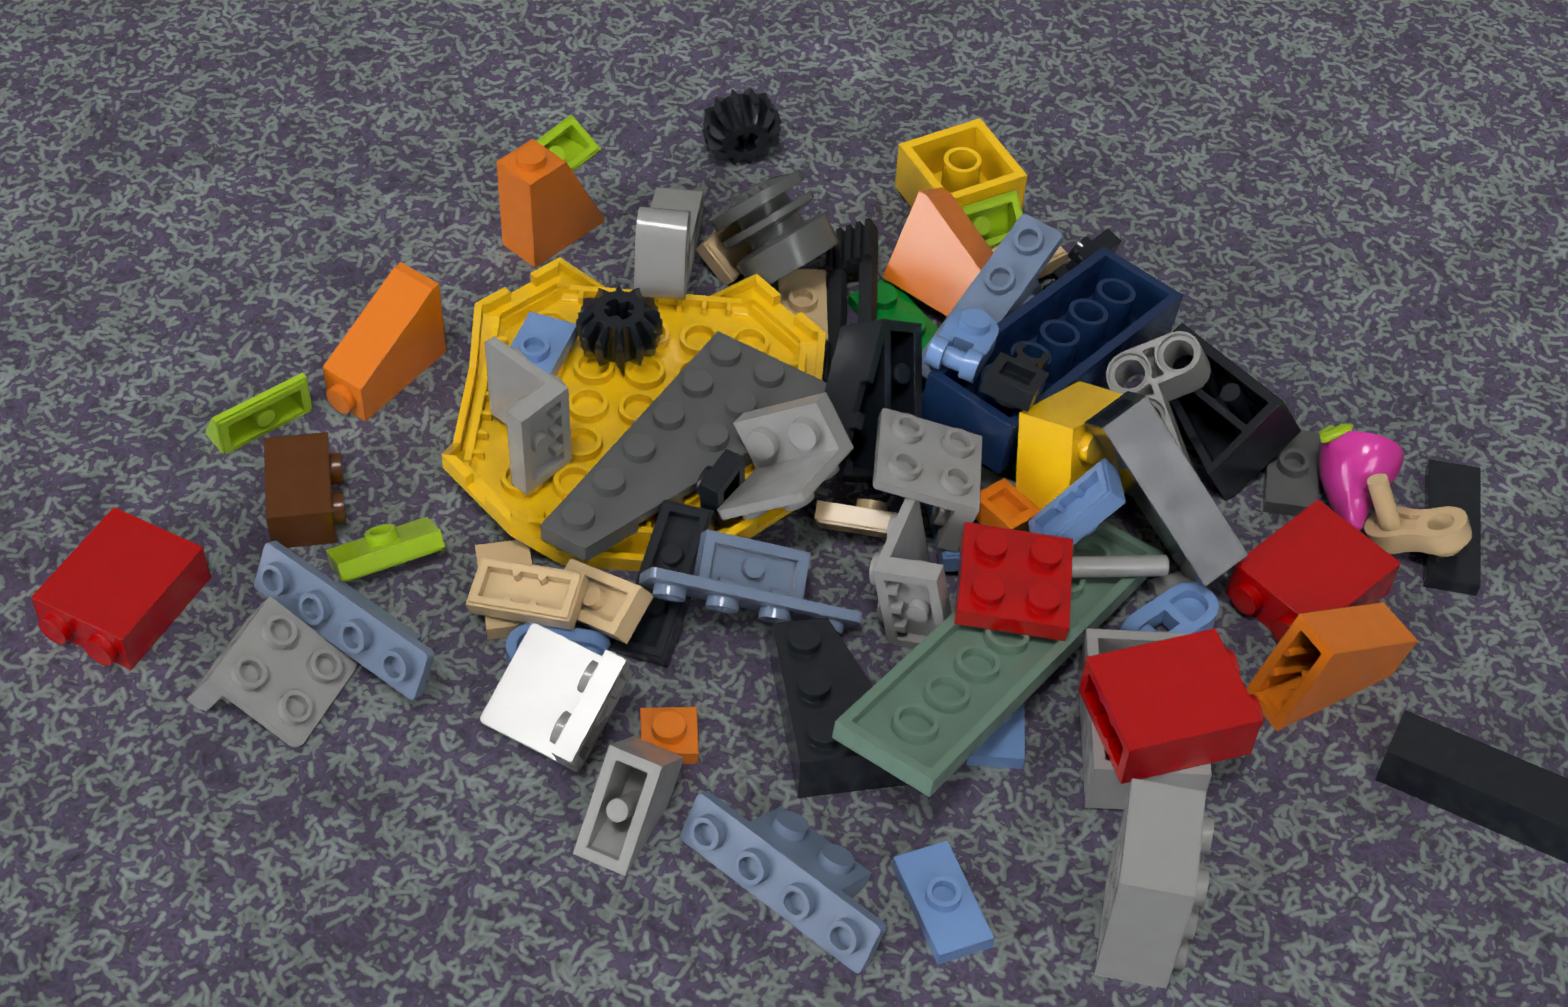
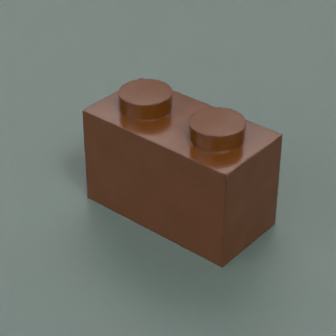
(301, 490)

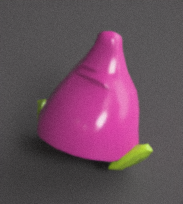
(1347, 462)

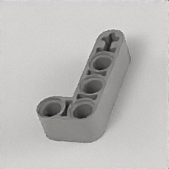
(667, 242)
(1160, 380)

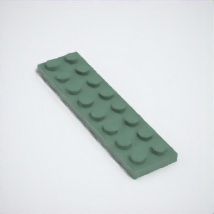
(971, 679)

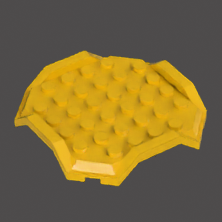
(608, 399)

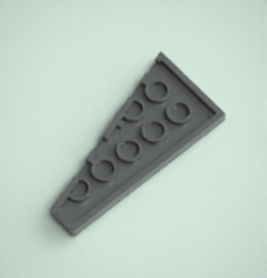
(673, 444)

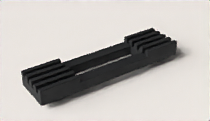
(853, 254)

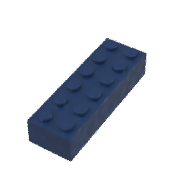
(1080, 322)

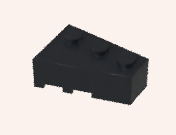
(873, 369)
(1232, 421)
(814, 687)

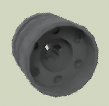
(775, 228)

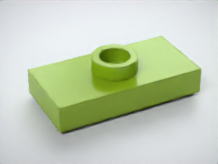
(384, 548)

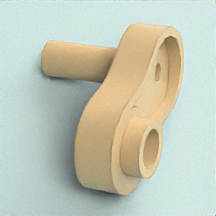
(1404, 529)

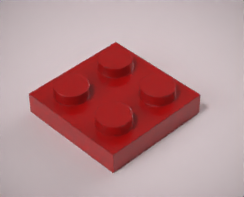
(1014, 581)

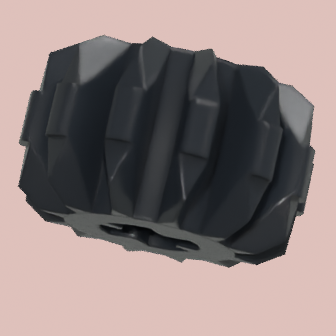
(741, 126)
(619, 327)

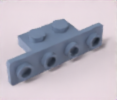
(1009, 274)
(750, 576)
(346, 619)
(791, 873)

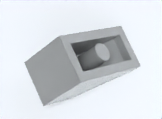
(627, 803)

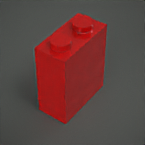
(1310, 567)
(120, 589)
(1170, 705)

